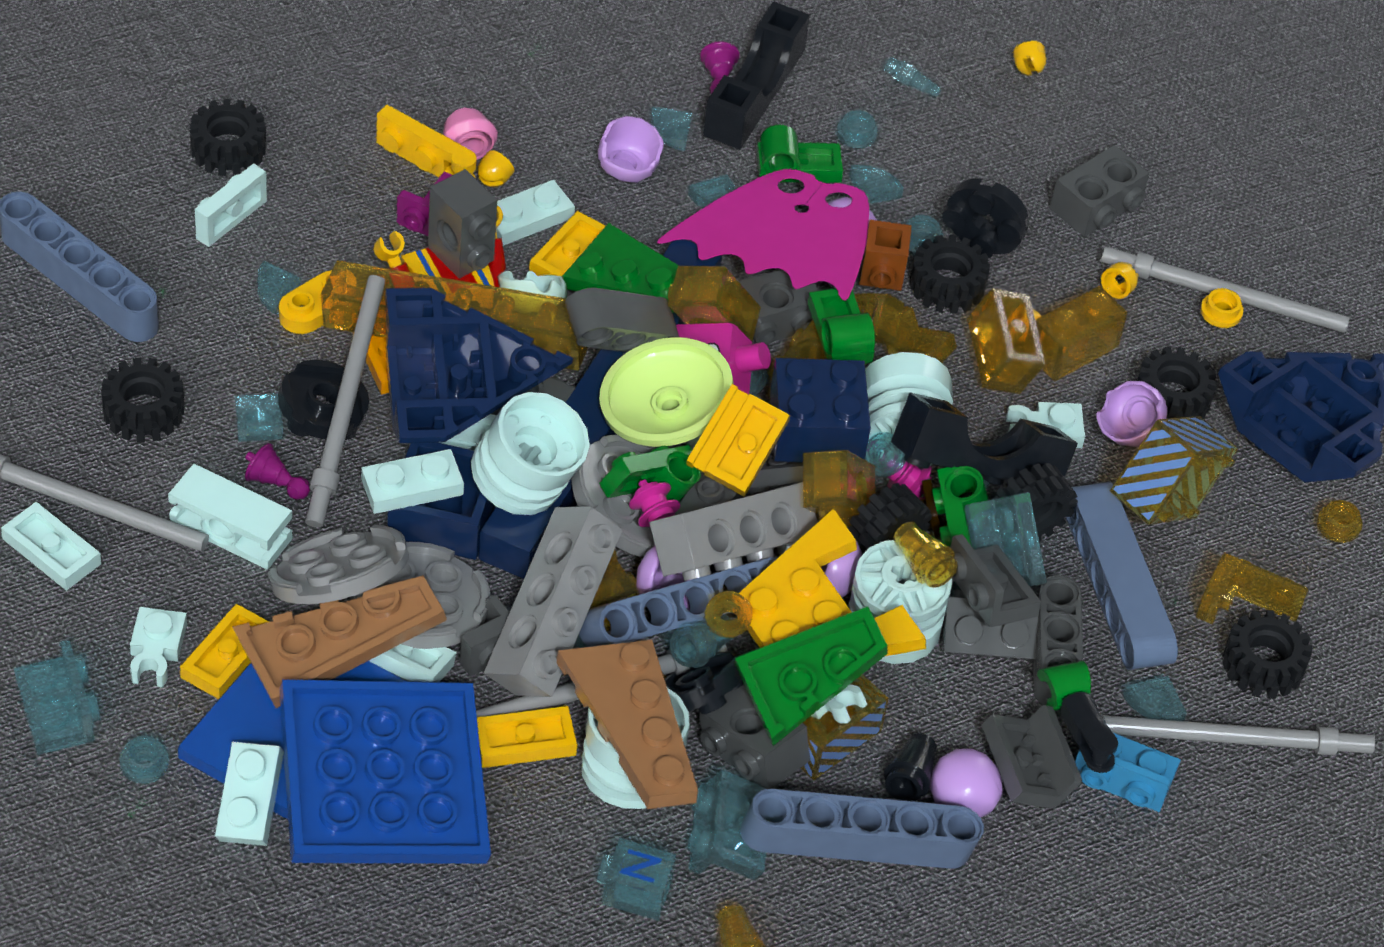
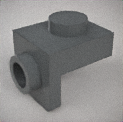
(480, 642)

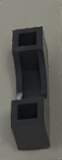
(741, 101)
(938, 434)

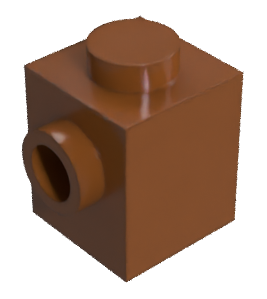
(885, 255)

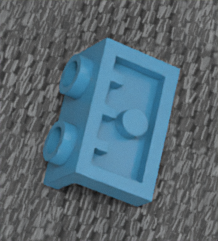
(1138, 774)

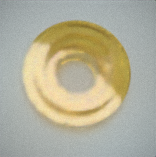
(1340, 521)
(728, 602)

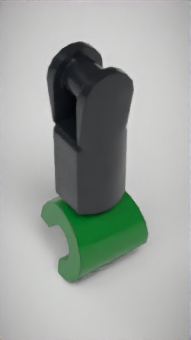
(1071, 694)

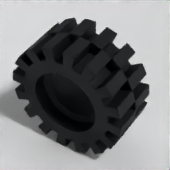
(227, 153)
(953, 257)
(1183, 371)
(142, 380)
(1049, 493)
(886, 514)
(1273, 634)

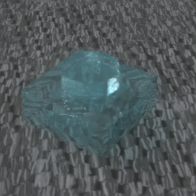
(258, 417)

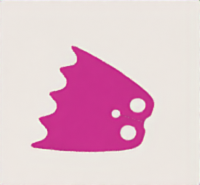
(768, 233)

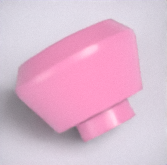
(471, 130)

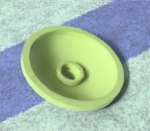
(664, 391)

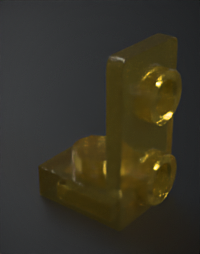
(1253, 584)

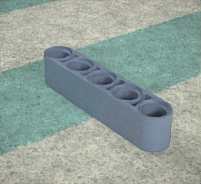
(79, 266)
(1121, 579)
(665, 606)
(839, 835)

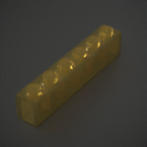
(532, 314)

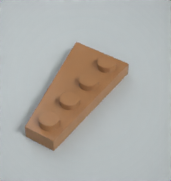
(338, 634)
(636, 715)

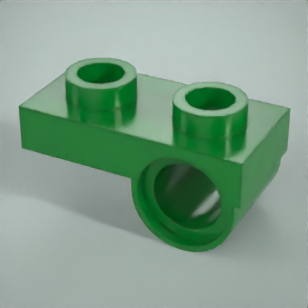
(781, 150)
(842, 327)
(658, 466)
(953, 483)

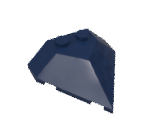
(454, 365)
(1309, 410)

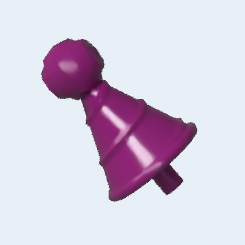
(719, 60)
(268, 468)

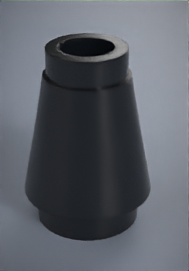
(911, 769)

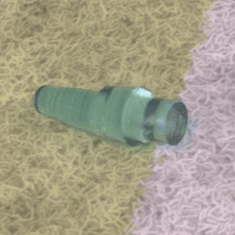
(910, 76)

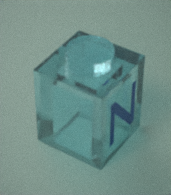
(637, 878)

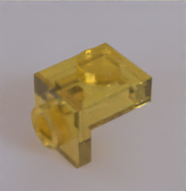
(921, 340)

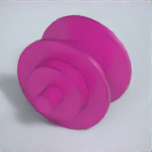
(911, 477)
(653, 502)

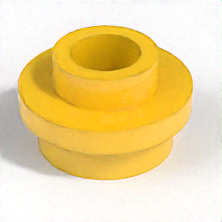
(1222, 308)

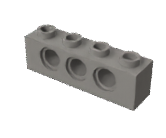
(731, 530)
(553, 600)

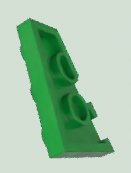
(621, 264)
(809, 669)

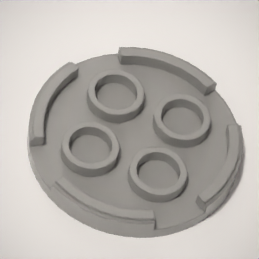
(588, 492)
(338, 565)
(457, 588)

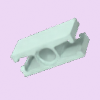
(231, 516)

